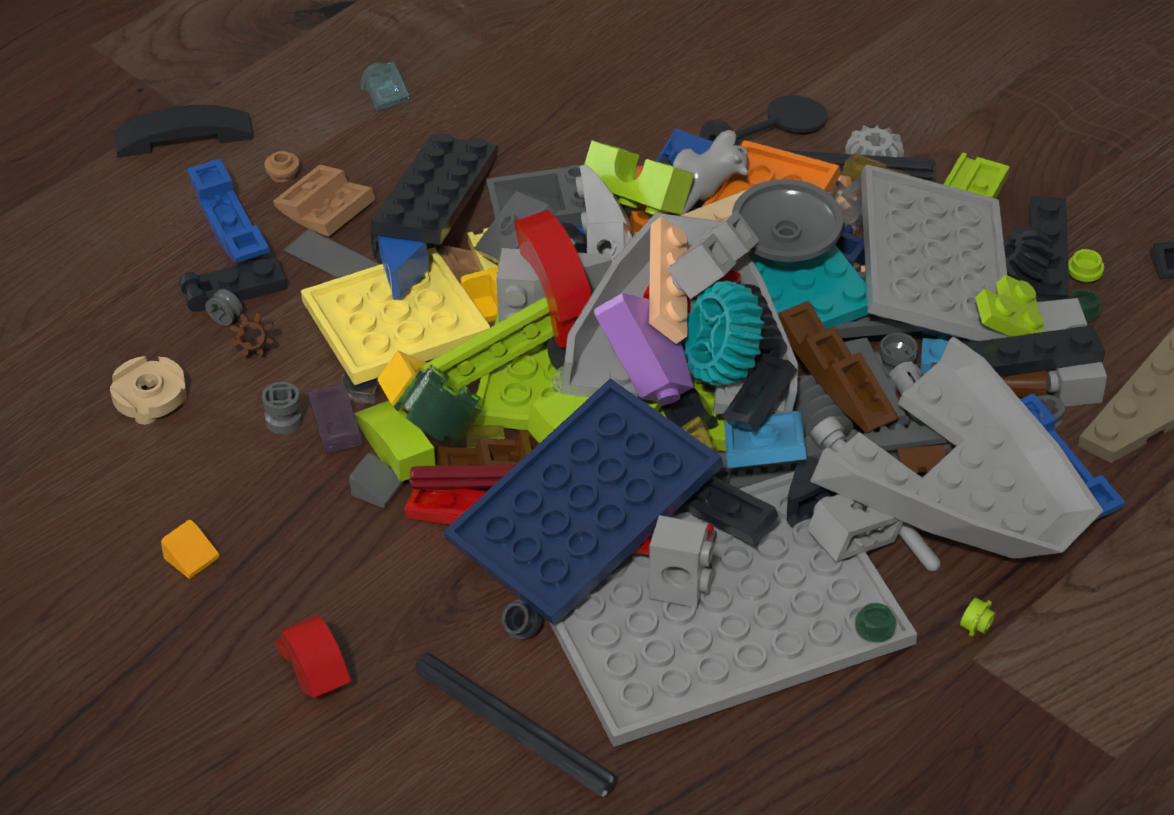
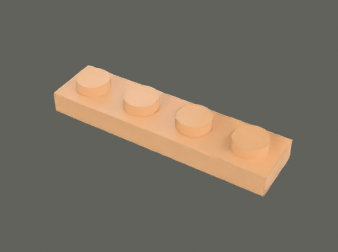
(666, 301)

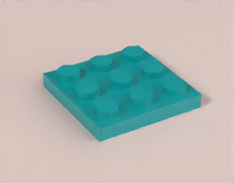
(825, 281)

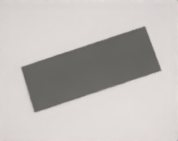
(328, 255)

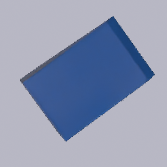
(403, 263)

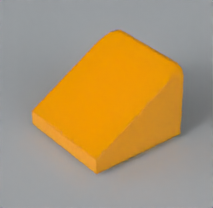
(188, 549)

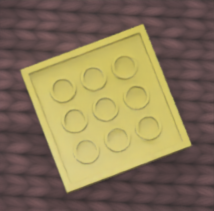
(370, 326)

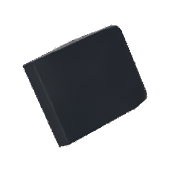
(1163, 259)
(688, 408)

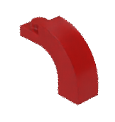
(558, 267)

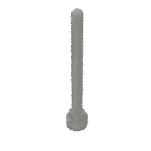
(830, 434)

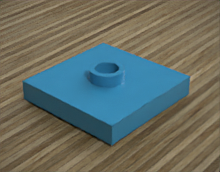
(775, 441)

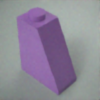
(648, 356)

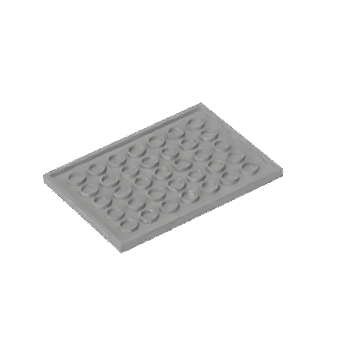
(766, 624)

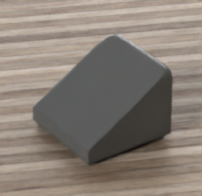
(374, 481)

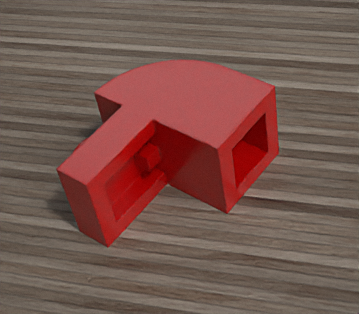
(313, 656)

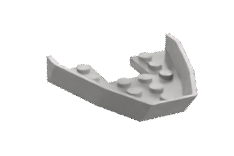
(589, 354)
(996, 490)

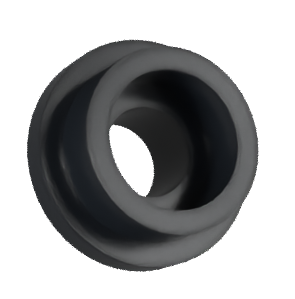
(512, 620)

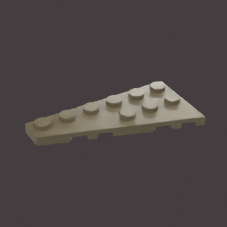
(1137, 409)

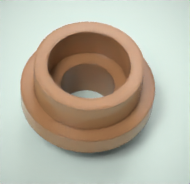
(282, 166)

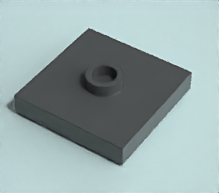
(502, 230)

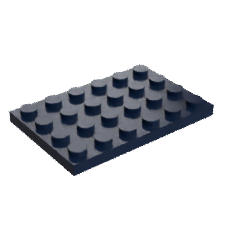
(582, 500)

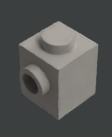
(607, 237)

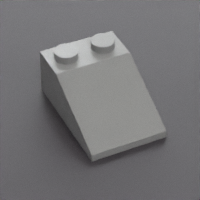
(520, 286)

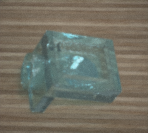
(384, 85)

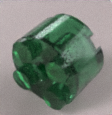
(439, 406)

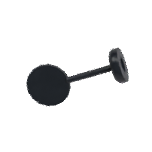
(787, 112)

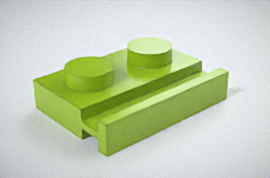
(978, 176)

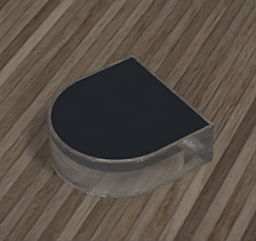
(363, 392)

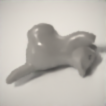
(712, 167)

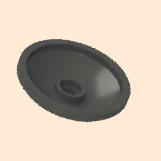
(790, 219)

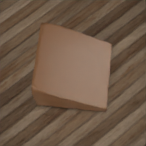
(459, 261)

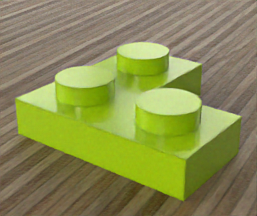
(1012, 310)

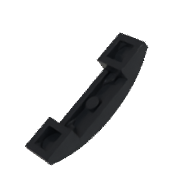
(179, 123)

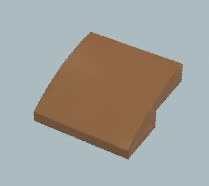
(324, 200)

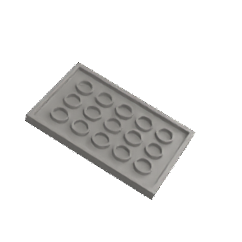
(930, 252)

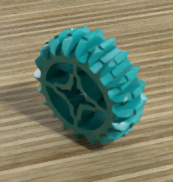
(723, 333)

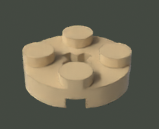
(149, 404)

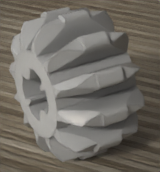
(875, 142)

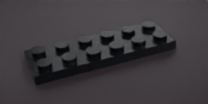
(434, 189)

